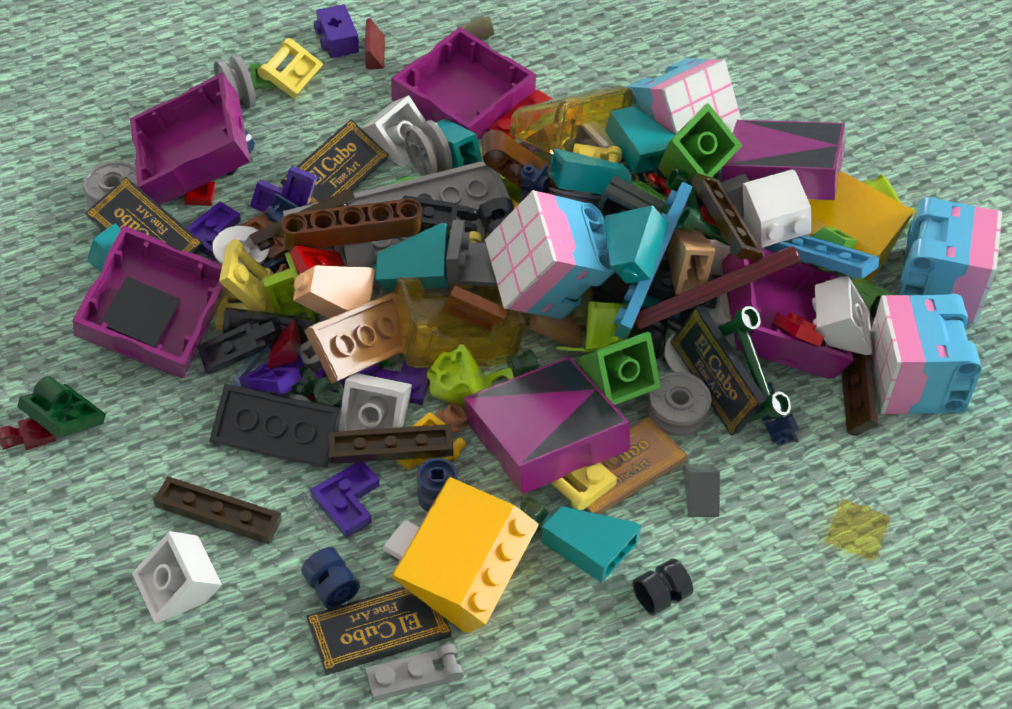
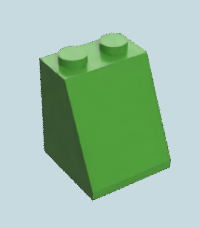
(700, 146)
(623, 368)

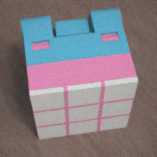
(684, 91)
(952, 251)
(549, 254)
(923, 355)

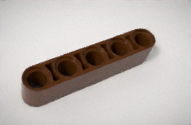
(509, 157)
(352, 224)

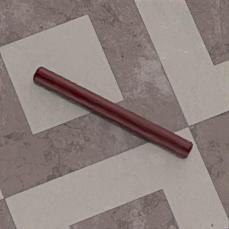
(717, 287)

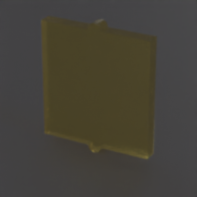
(858, 529)

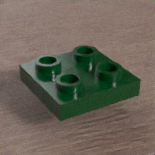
(60, 408)

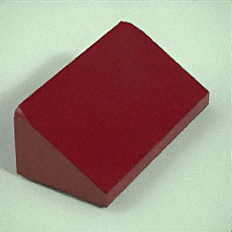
(374, 46)
(286, 347)

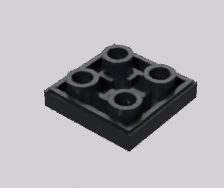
(141, 312)

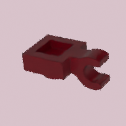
(29, 433)

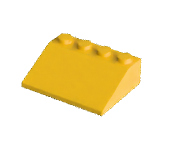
(863, 215)
(465, 554)

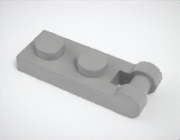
(413, 673)

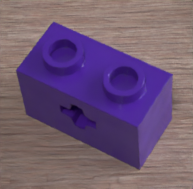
(336, 31)

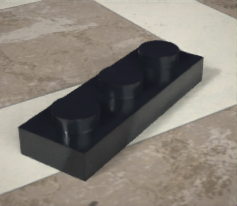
(237, 317)

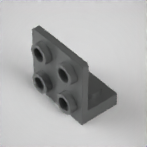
(468, 261)

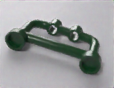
(691, 215)
(745, 321)

